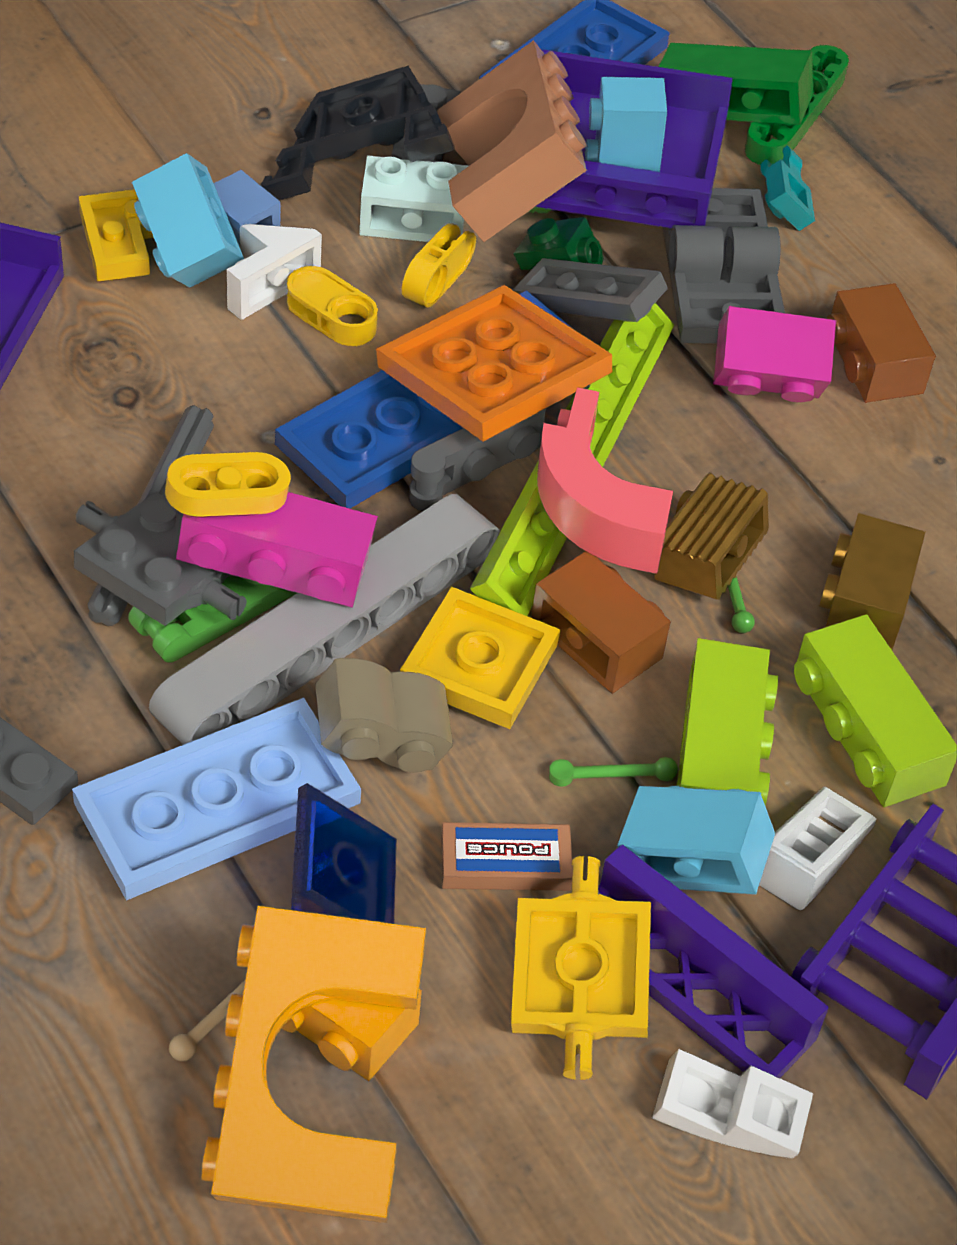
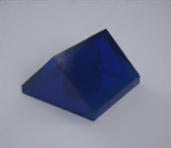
(341, 861)

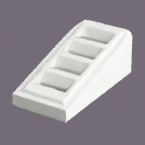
(810, 850)

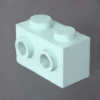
(407, 198)

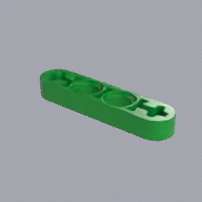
(824, 85)

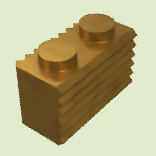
(712, 535)

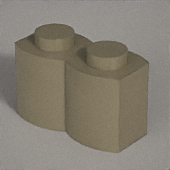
(383, 715)

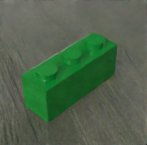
(766, 82)

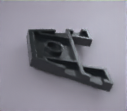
(355, 117)

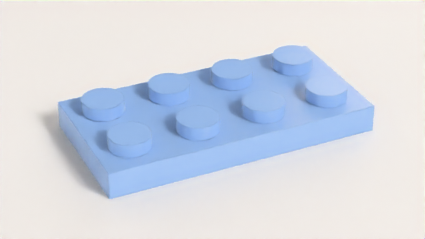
(210, 797)

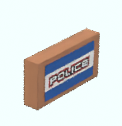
(506, 856)

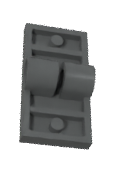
(723, 264)

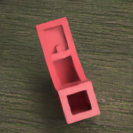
(589, 504)

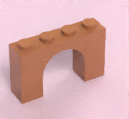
(515, 138)

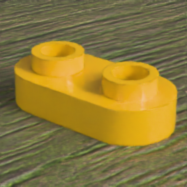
(227, 484)

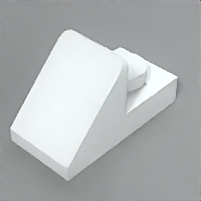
(268, 260)

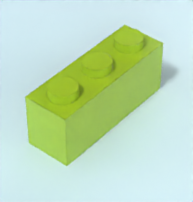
(875, 711)
(725, 718)

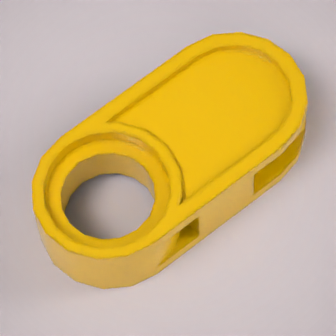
(438, 265)
(323, 298)

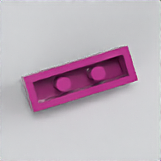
(298, 548)

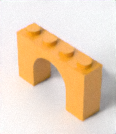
(290, 965)

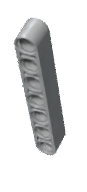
(307, 634)

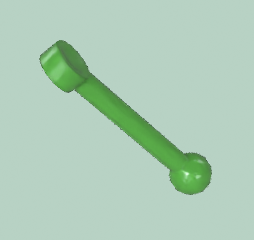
(742, 620)
(563, 772)

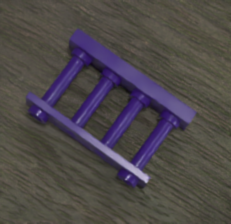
(928, 1045)

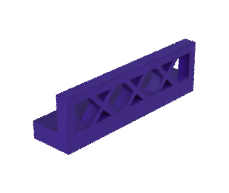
(720, 963)

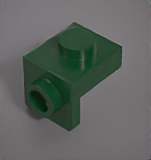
(559, 240)

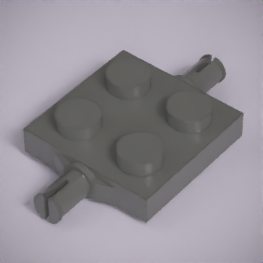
(138, 562)

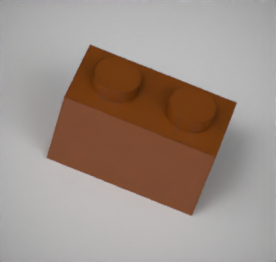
(881, 343)
(601, 620)

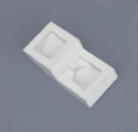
(735, 1110)

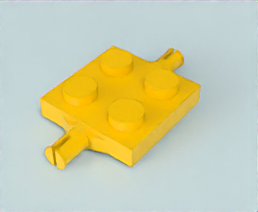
(581, 967)

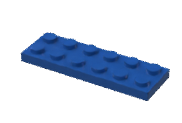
(365, 435)

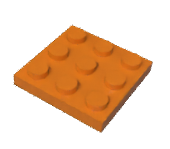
(494, 362)

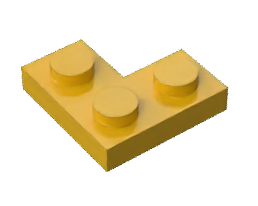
(115, 235)

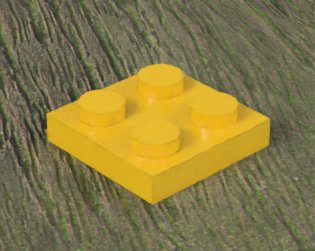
(483, 655)

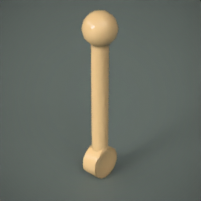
(184, 1045)

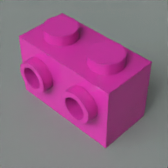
(774, 353)

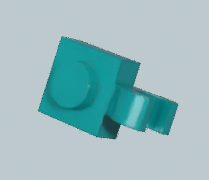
(787, 192)

